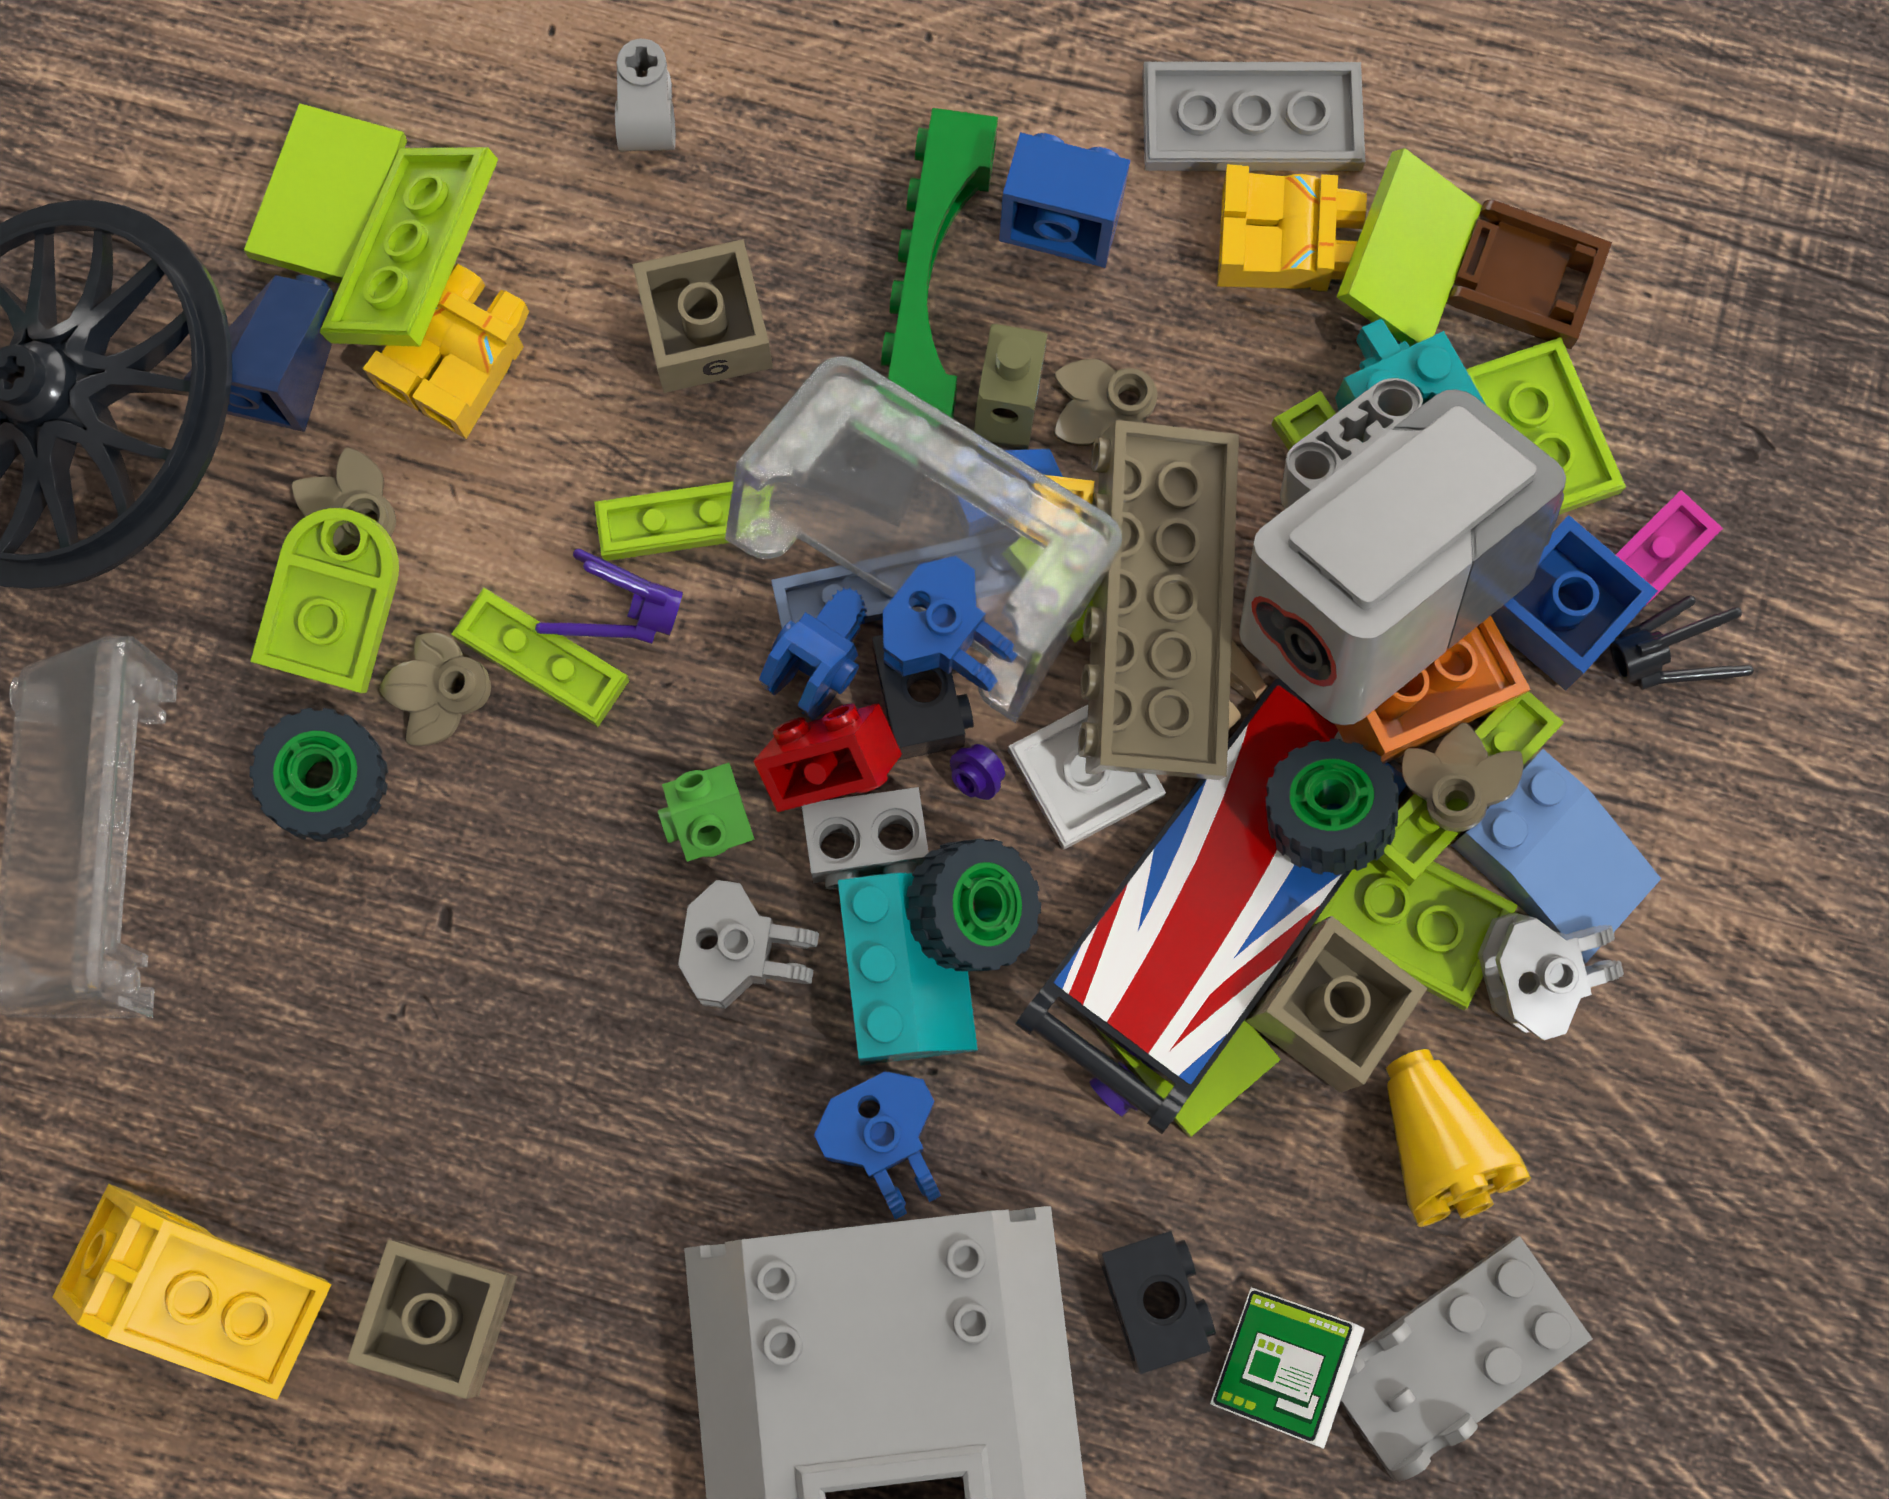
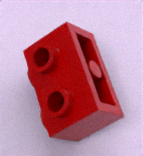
(828, 756)

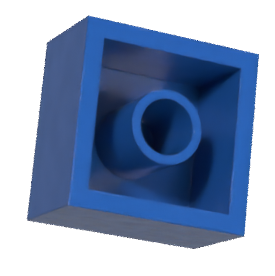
(1063, 198)
(1572, 604)

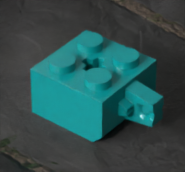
(1428, 365)

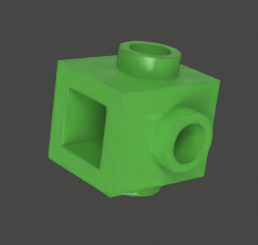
(705, 812)

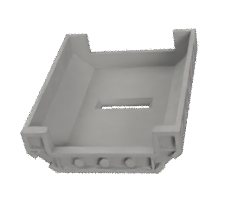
(886, 1359)

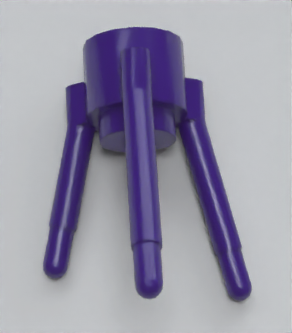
(651, 605)

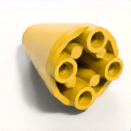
(1446, 1142)

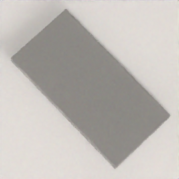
(1253, 116)

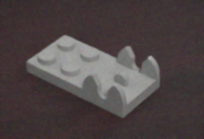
(1459, 1358)

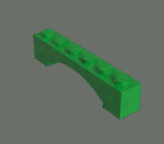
(956, 164)

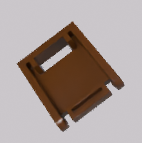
(1517, 268)

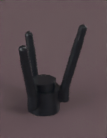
(1642, 654)

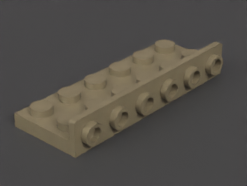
(1164, 605)

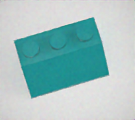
(899, 995)

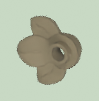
(1096, 402)
(355, 488)
(428, 686)
(1461, 772)

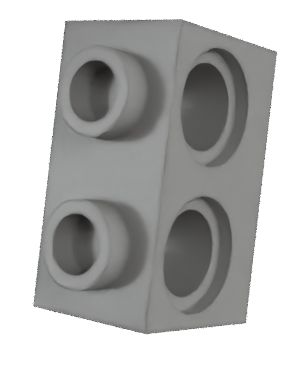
(863, 820)

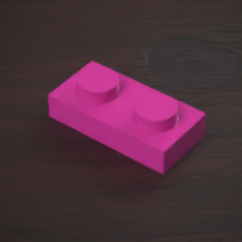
(1669, 541)

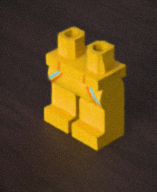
(1285, 230)
(459, 356)

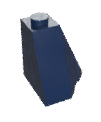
(280, 352)

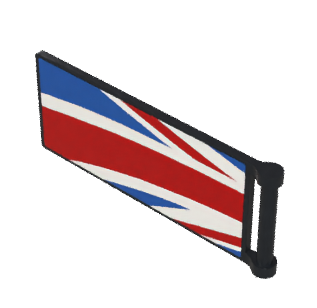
(1195, 923)

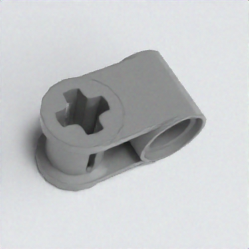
(644, 103)

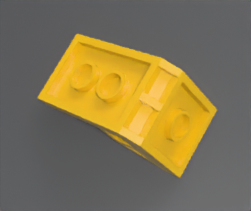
(188, 1294)

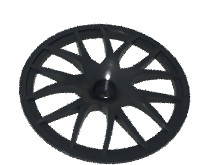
(61, 387)

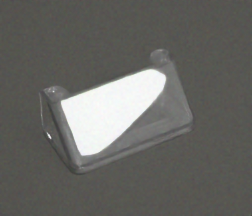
(901, 485)
(72, 831)

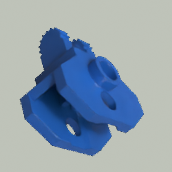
(946, 628)
(819, 649)
(884, 1139)

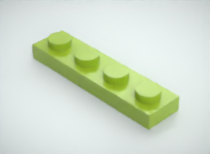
(1515, 726)

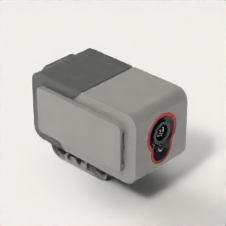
(1394, 543)

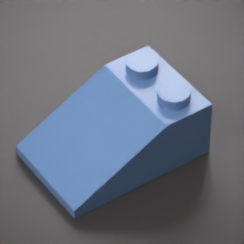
(1559, 853)

